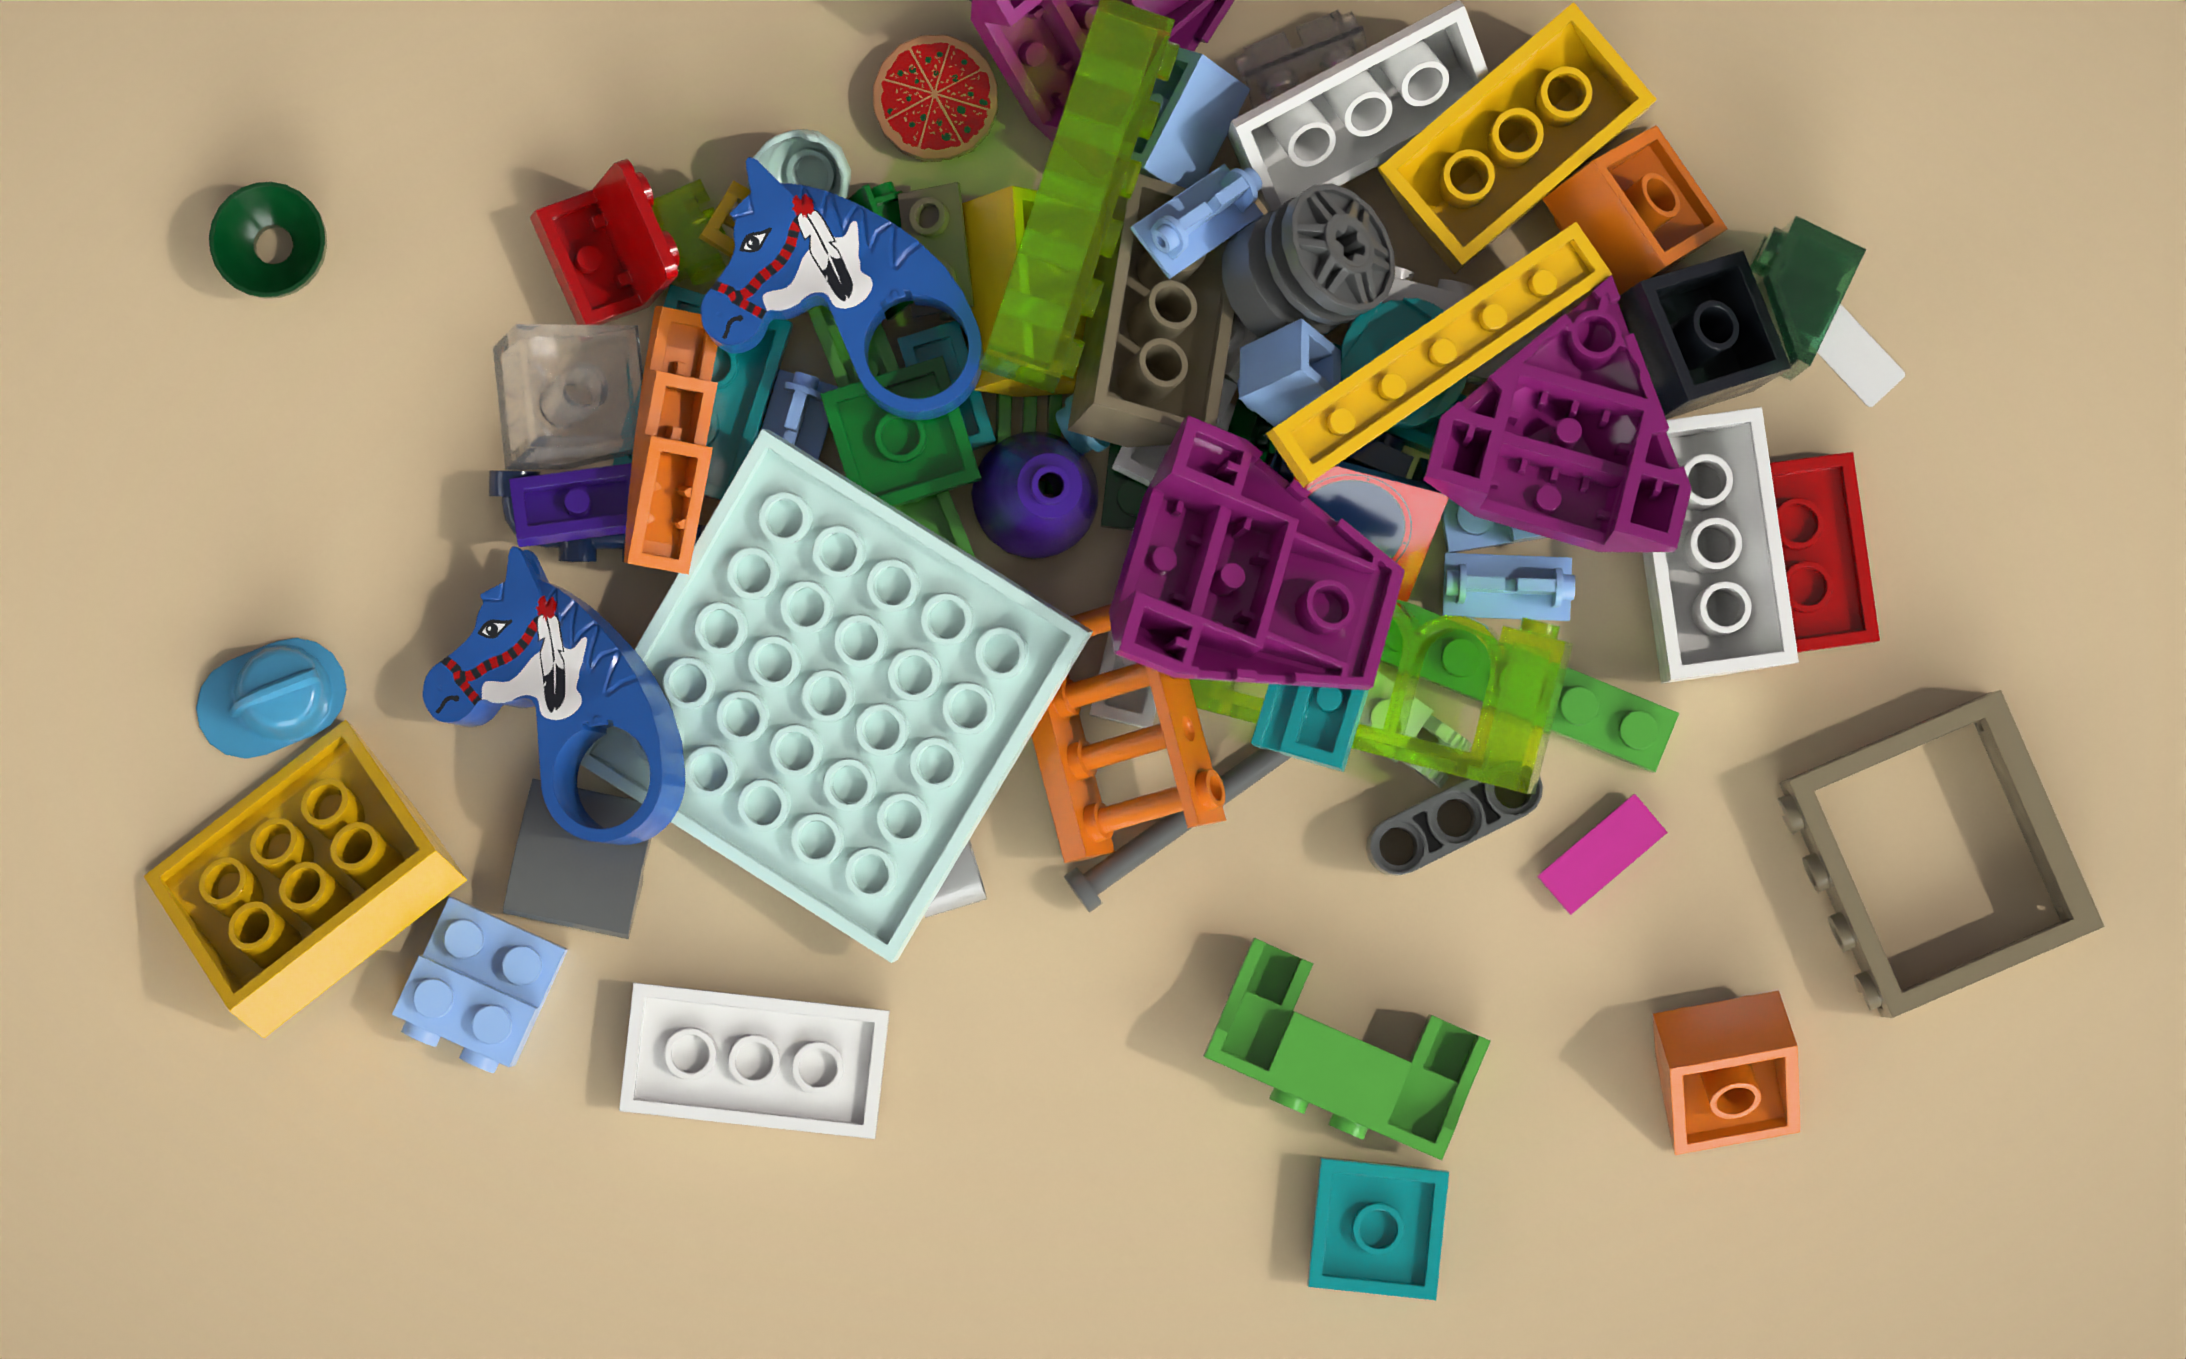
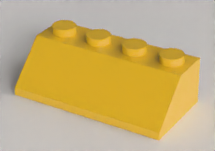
(1515, 137)

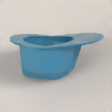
(271, 698)

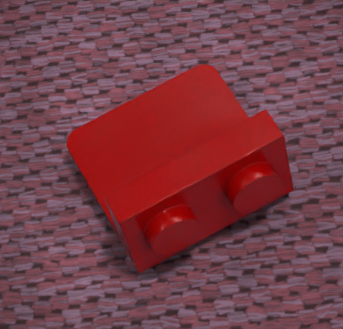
(608, 247)

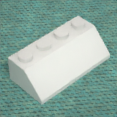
(1359, 108)
(1725, 590)

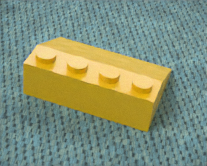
(303, 880)

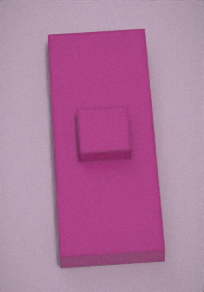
(1602, 854)

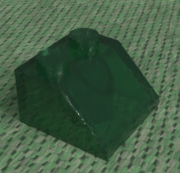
(1803, 282)

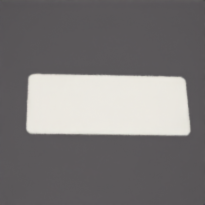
(1859, 359)

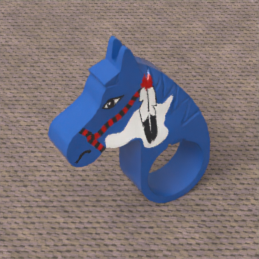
(818, 249)
(581, 675)

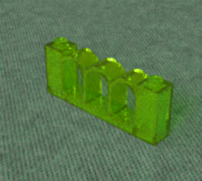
(1514, 716)

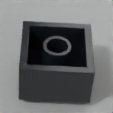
(1704, 333)

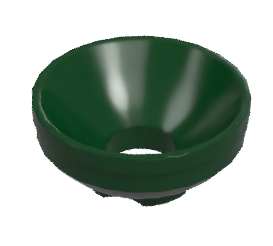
(243, 220)

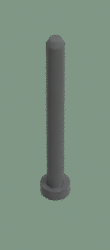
(1163, 832)

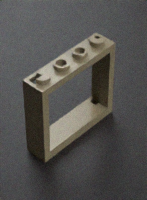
(2034, 816)

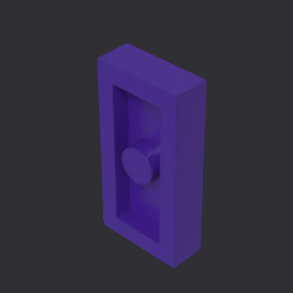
(570, 504)

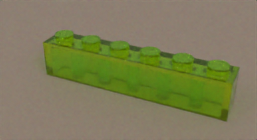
(1078, 195)

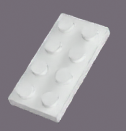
(754, 1060)

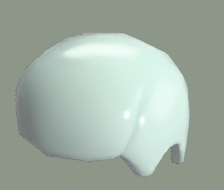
(807, 160)

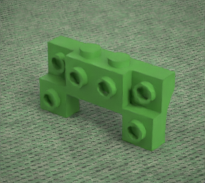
(1322, 1066)

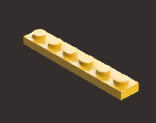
(1438, 354)

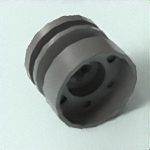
(1309, 260)

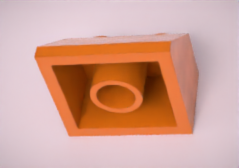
(1637, 209)
(1728, 1072)

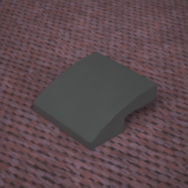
(575, 879)

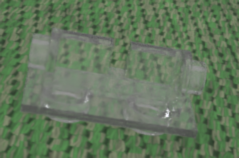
(1274, 67)

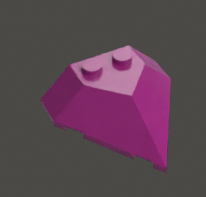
(1568, 440)

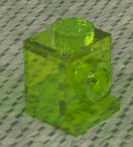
(682, 217)

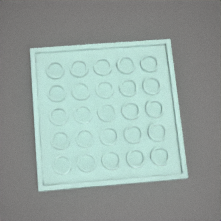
(841, 693)

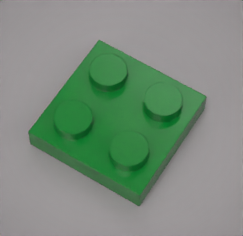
(897, 455)

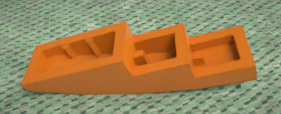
(671, 442)

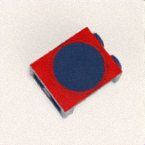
(1385, 508)

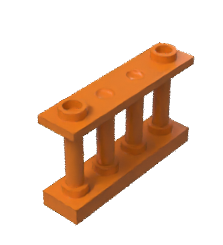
(1071, 762)

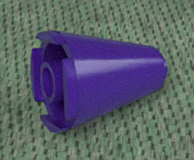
(1015, 510)

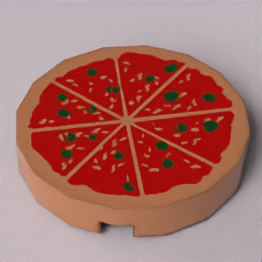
(935, 98)

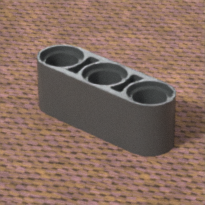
(1430, 841)

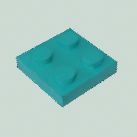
(1378, 1228)

